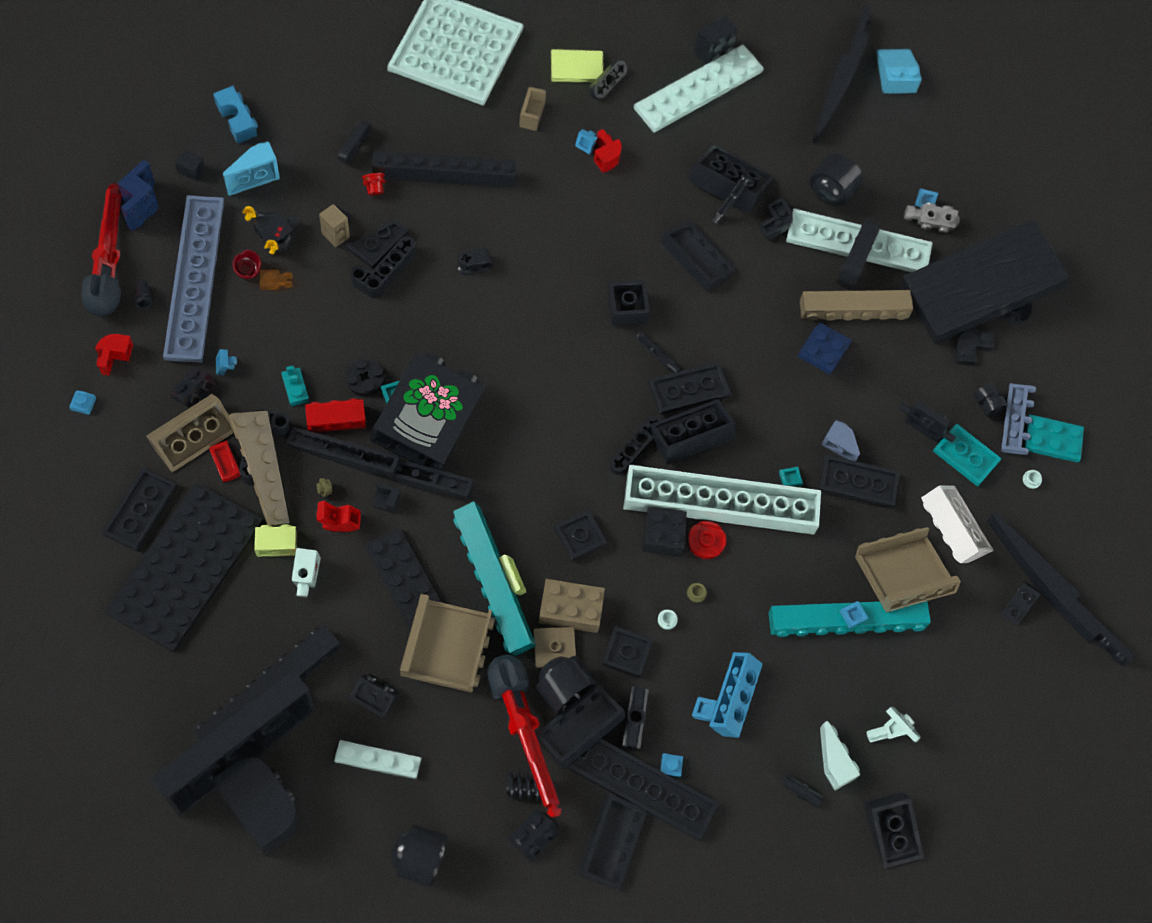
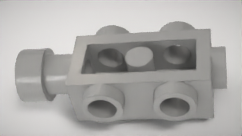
(938, 219)

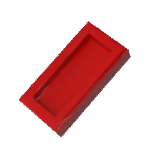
(225, 461)

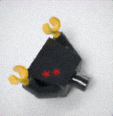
(272, 229)

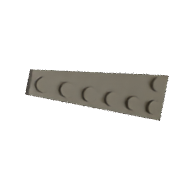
(258, 447)

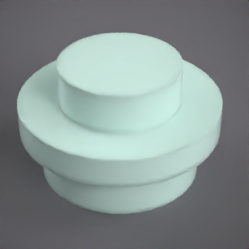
(1032, 479)
(667, 619)

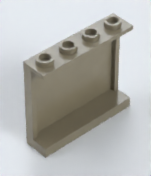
(905, 570)
(446, 645)

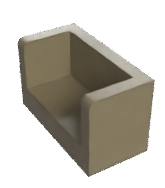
(532, 108)
(334, 225)

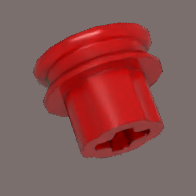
(374, 183)

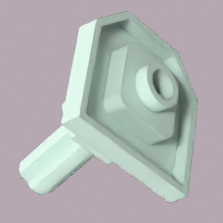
(895, 727)

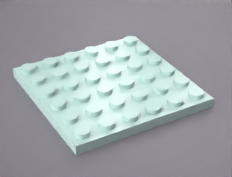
(456, 48)

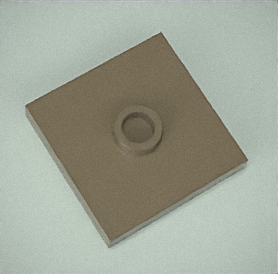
(553, 643)

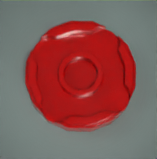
(706, 540)

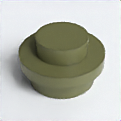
(324, 487)
(696, 592)

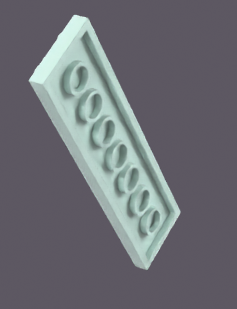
(698, 88)
(839, 236)

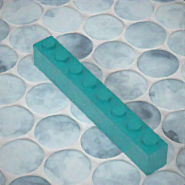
(490, 572)
(827, 618)

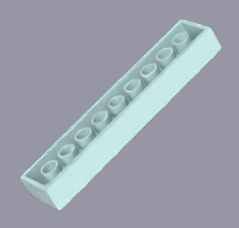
(723, 499)

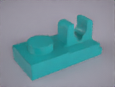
(295, 386)

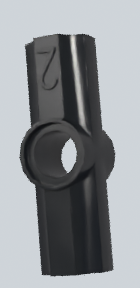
(634, 730)

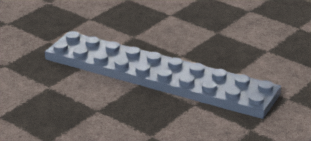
(194, 279)

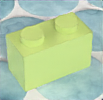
(275, 540)

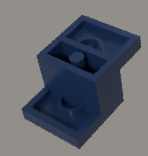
(138, 195)
(824, 348)

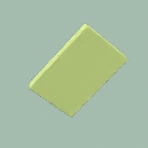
(576, 65)

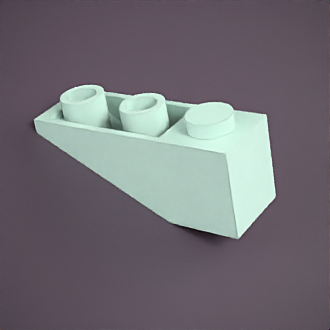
(837, 763)

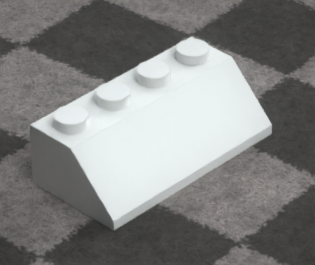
(956, 524)

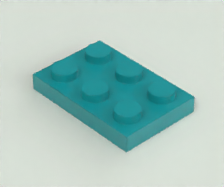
(1054, 438)
(967, 455)

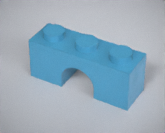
(230, 103)

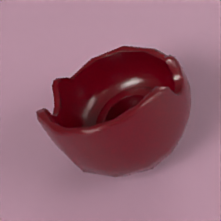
(247, 264)

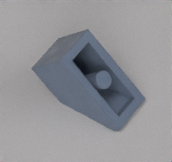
(842, 441)

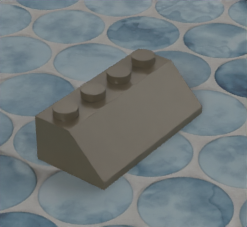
(191, 432)

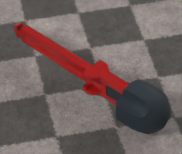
(101, 289)
(508, 684)

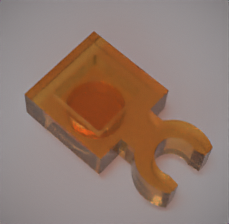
(272, 279)

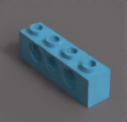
(736, 694)

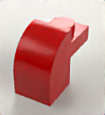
(609, 152)
(113, 347)
(338, 519)

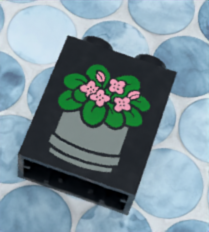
(427, 411)

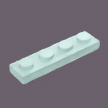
(377, 759)

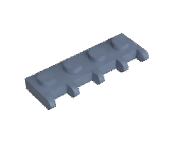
(1016, 418)

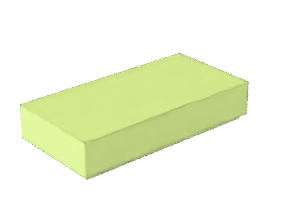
(512, 575)

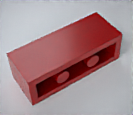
(335, 415)

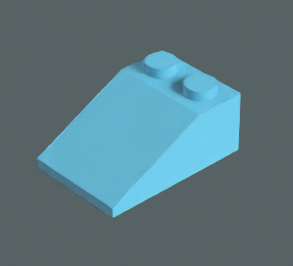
(898, 71)
(252, 169)

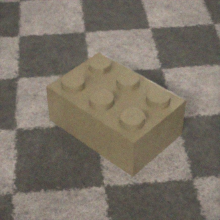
(571, 605)

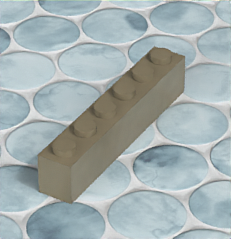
(856, 305)

